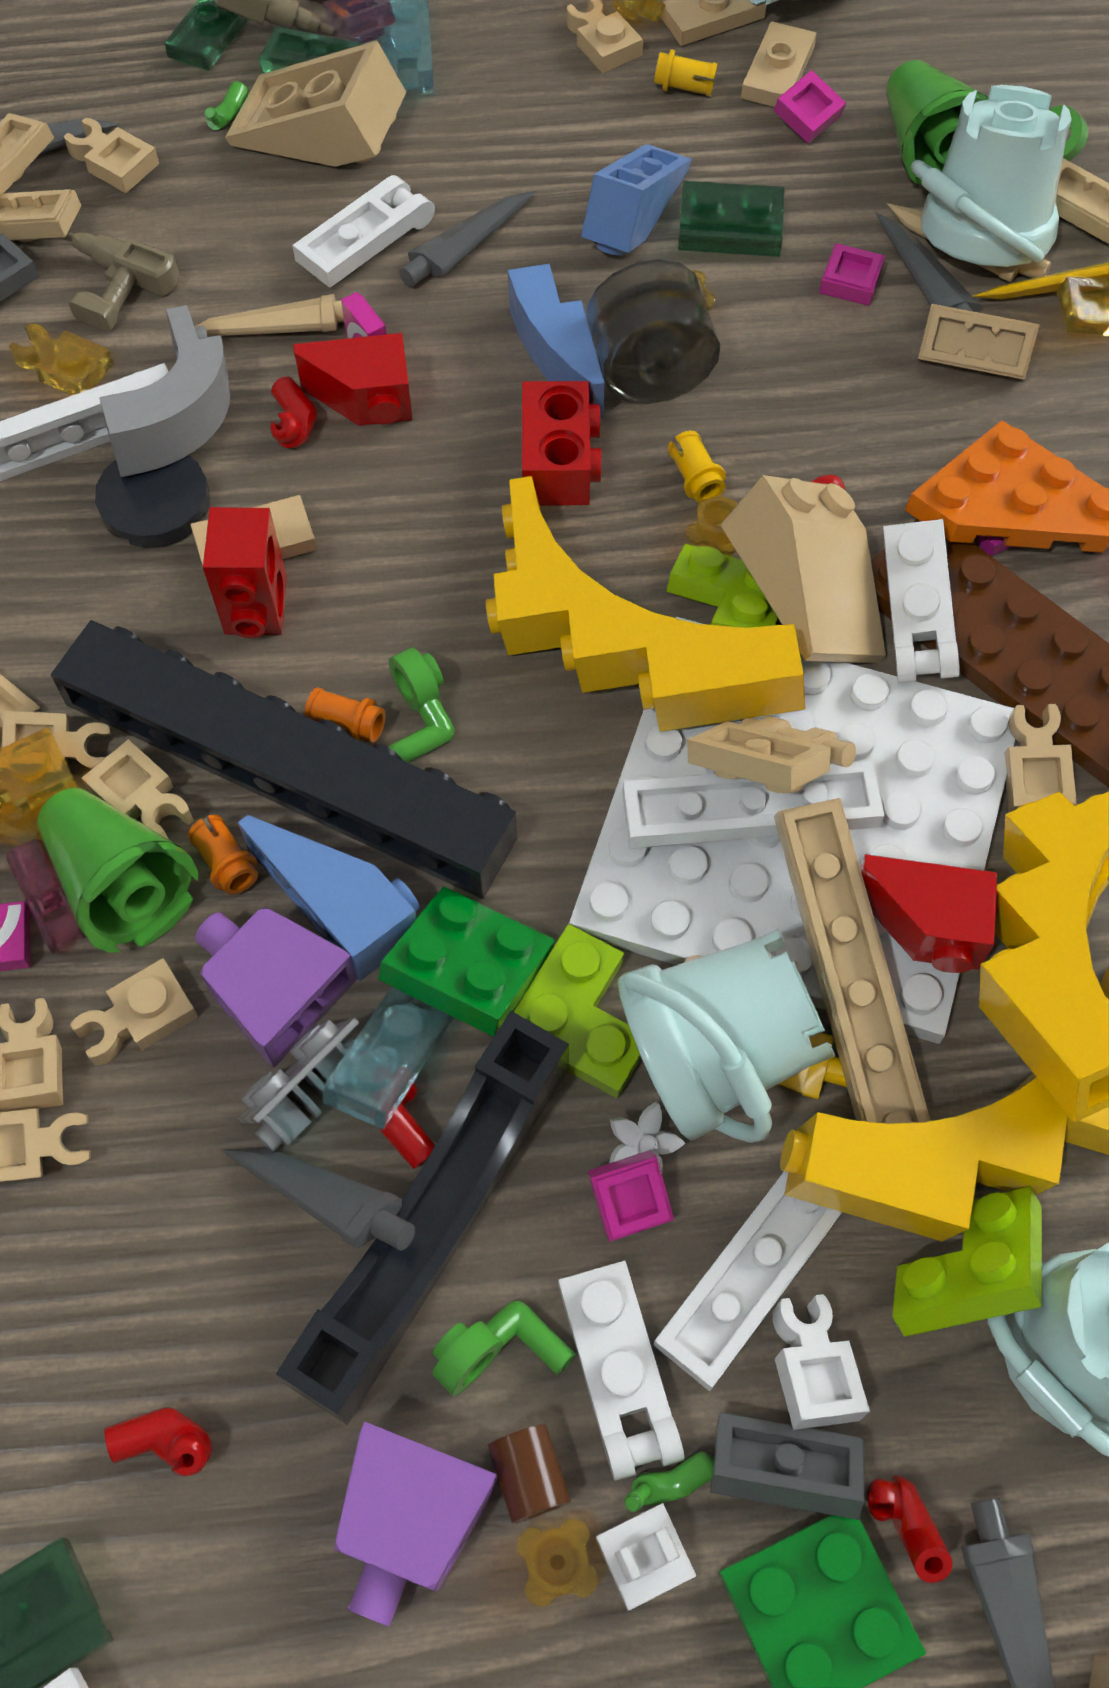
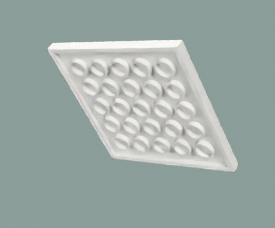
(940, 798)

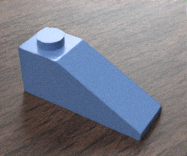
(631, 198)
(336, 892)

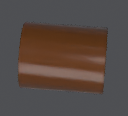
(529, 1473)

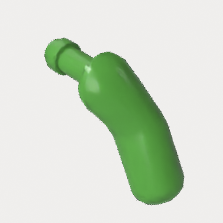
(222, 115)
(666, 1486)

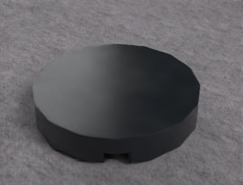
(154, 504)

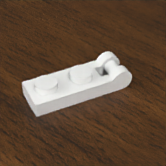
(362, 230)
(920, 599)
(619, 1368)

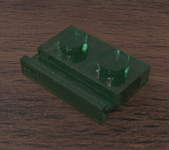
(731, 218)
(47, 1618)

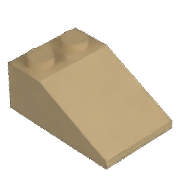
(322, 108)
(811, 566)

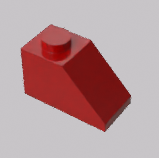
(358, 377)
(934, 910)

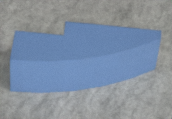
(554, 331)

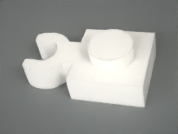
(817, 1375)

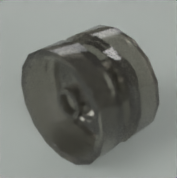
(652, 331)

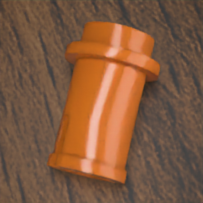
(359, 719)
(229, 865)

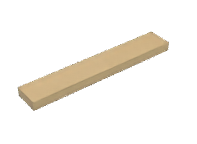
(850, 964)

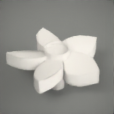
(644, 1136)

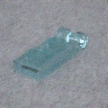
(409, 45)
(385, 1059)

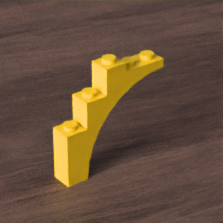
(682, 667)
(1045, 984)

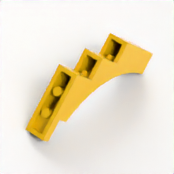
(927, 1172)

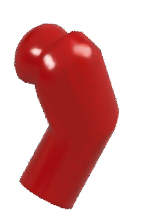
(298, 415)
(407, 1135)
(164, 1433)
(902, 1503)

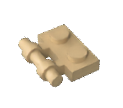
(769, 752)

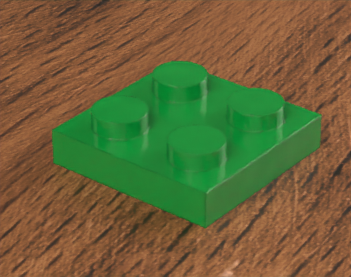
(466, 960)
(822, 1609)

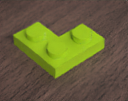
(723, 582)
(565, 1004)
(987, 1279)

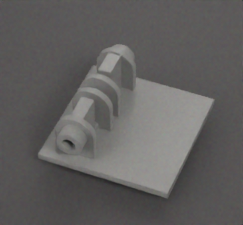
(267, 1097)

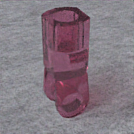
(42, 892)

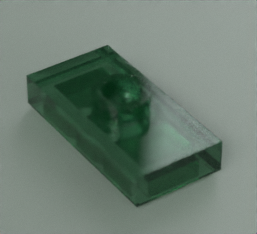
(203, 35)
(294, 46)

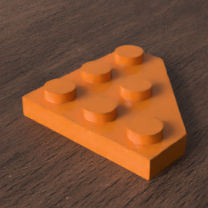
(1014, 492)

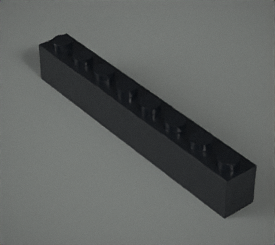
(288, 757)

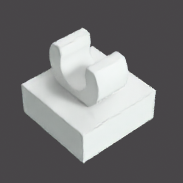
(645, 1557)

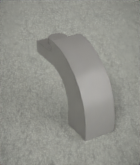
(178, 411)

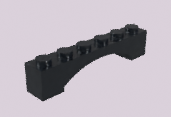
(375, 1305)

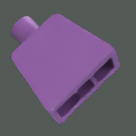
(272, 977)
(406, 1517)

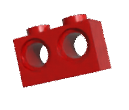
(557, 441)
(245, 571)

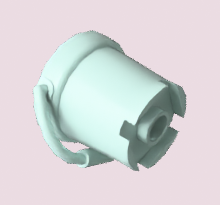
(998, 180)
(723, 1034)
(1062, 1349)

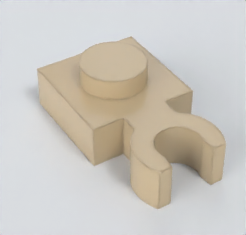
(602, 38)
(115, 157)
(72, 744)
(1037, 765)
(136, 787)
(144, 1008)
(30, 1061)
(26, 1143)

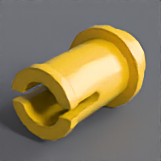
(681, 71)
(701, 474)

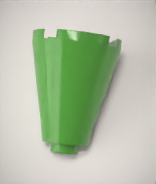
(925, 112)
(114, 870)

